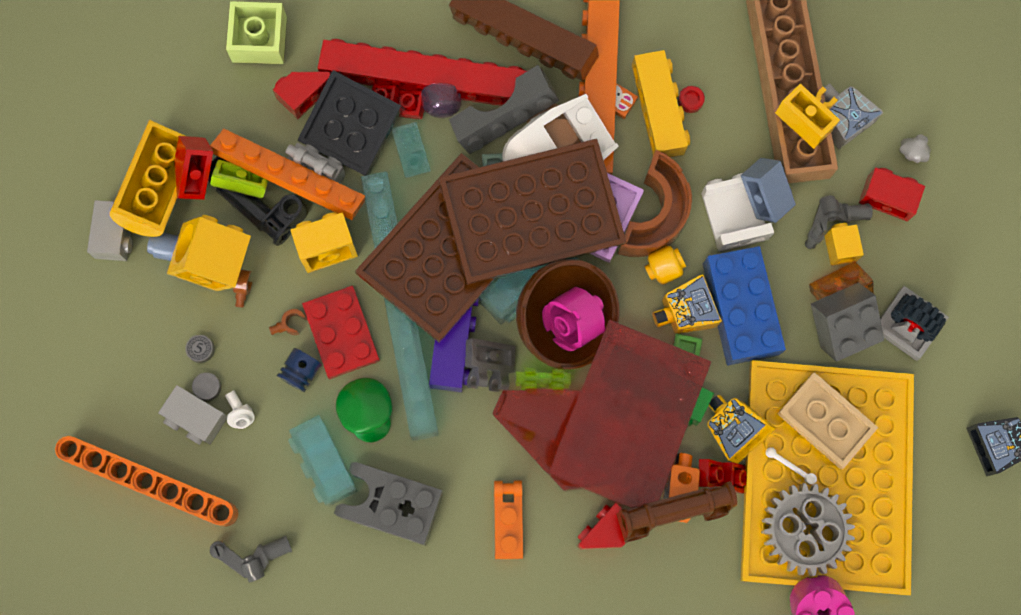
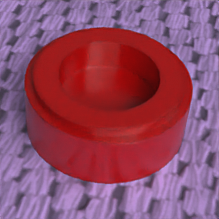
(691, 99)

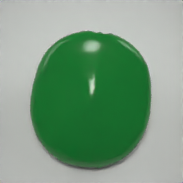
(365, 409)

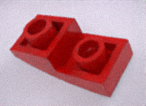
(408, 99)
(716, 473)

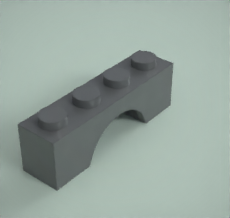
(531, 96)

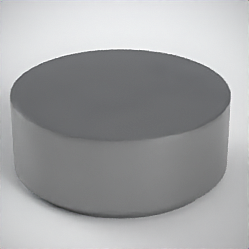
(206, 386)

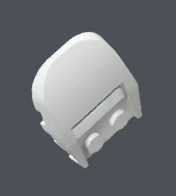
(580, 115)

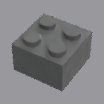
(847, 321)

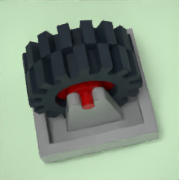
(911, 323)

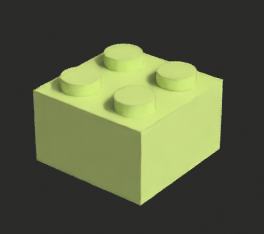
(256, 32)

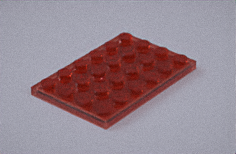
(629, 417)

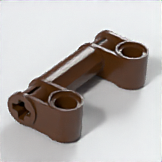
(709, 502)

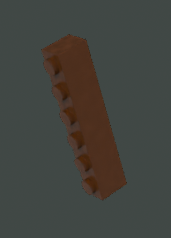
(528, 34)

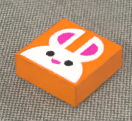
(624, 101)

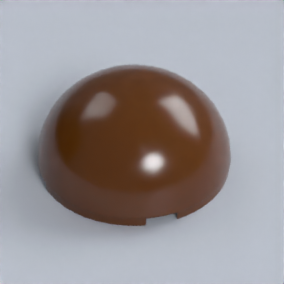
(547, 285)

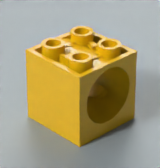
(209, 253)

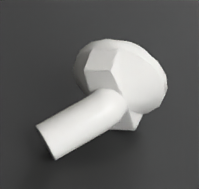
(240, 412)

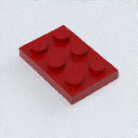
(340, 332)

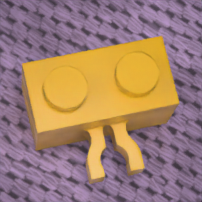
(808, 115)

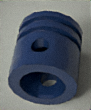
(298, 376)

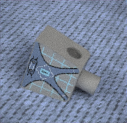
(854, 112)

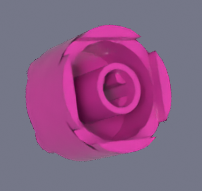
(574, 318)
(819, 597)

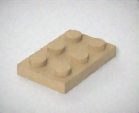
(827, 420)

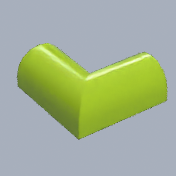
(238, 180)

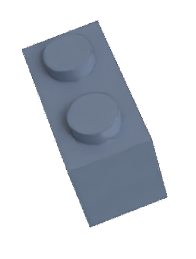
(768, 190)

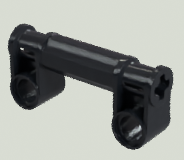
(261, 215)

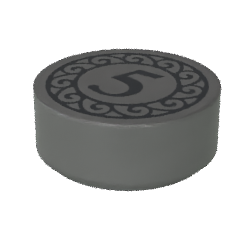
(200, 348)

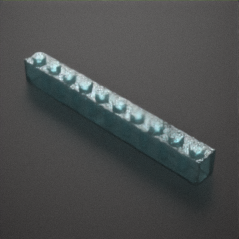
(403, 330)

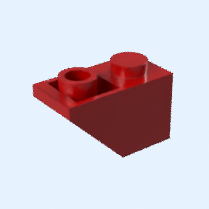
(605, 532)

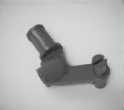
(832, 210)
(252, 565)

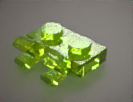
(531, 379)

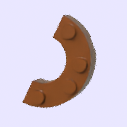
(675, 199)

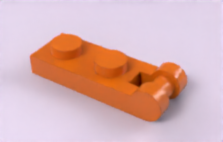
(508, 521)

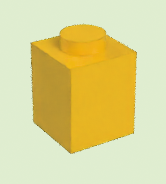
(843, 244)

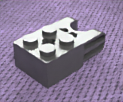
(385, 500)

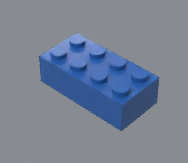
(745, 305)

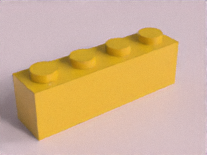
(659, 103)

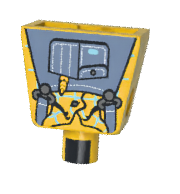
(688, 308)
(737, 427)

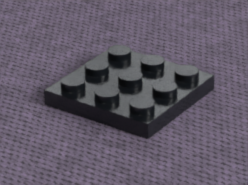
(350, 123)

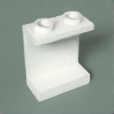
(732, 215)

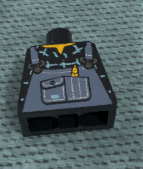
(997, 444)

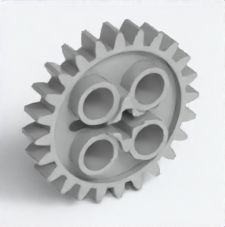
(788, 544)

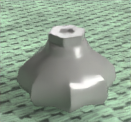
(916, 149)

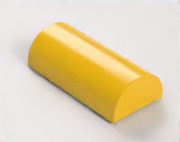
(149, 184)

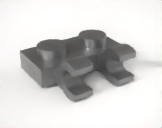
(489, 356)

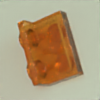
(840, 280)

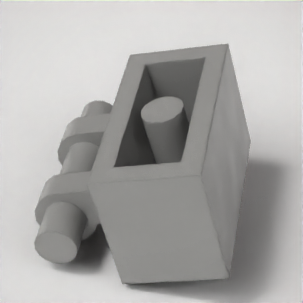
(311, 159)

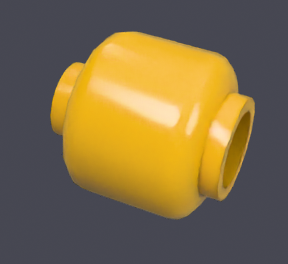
(665, 265)

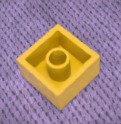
(323, 242)

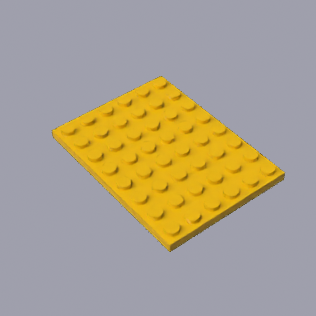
(872, 484)

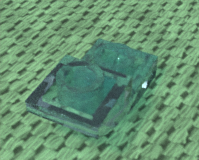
(410, 150)

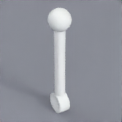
(809, 478)

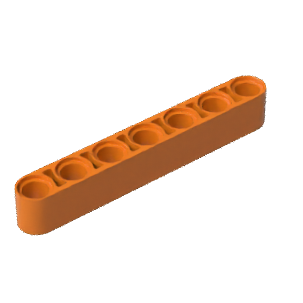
(134, 476)

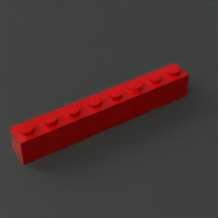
(413, 71)

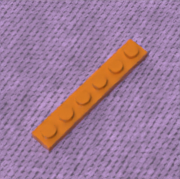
(287, 174)

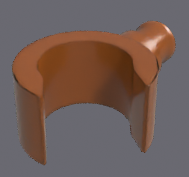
(242, 287)
(283, 325)

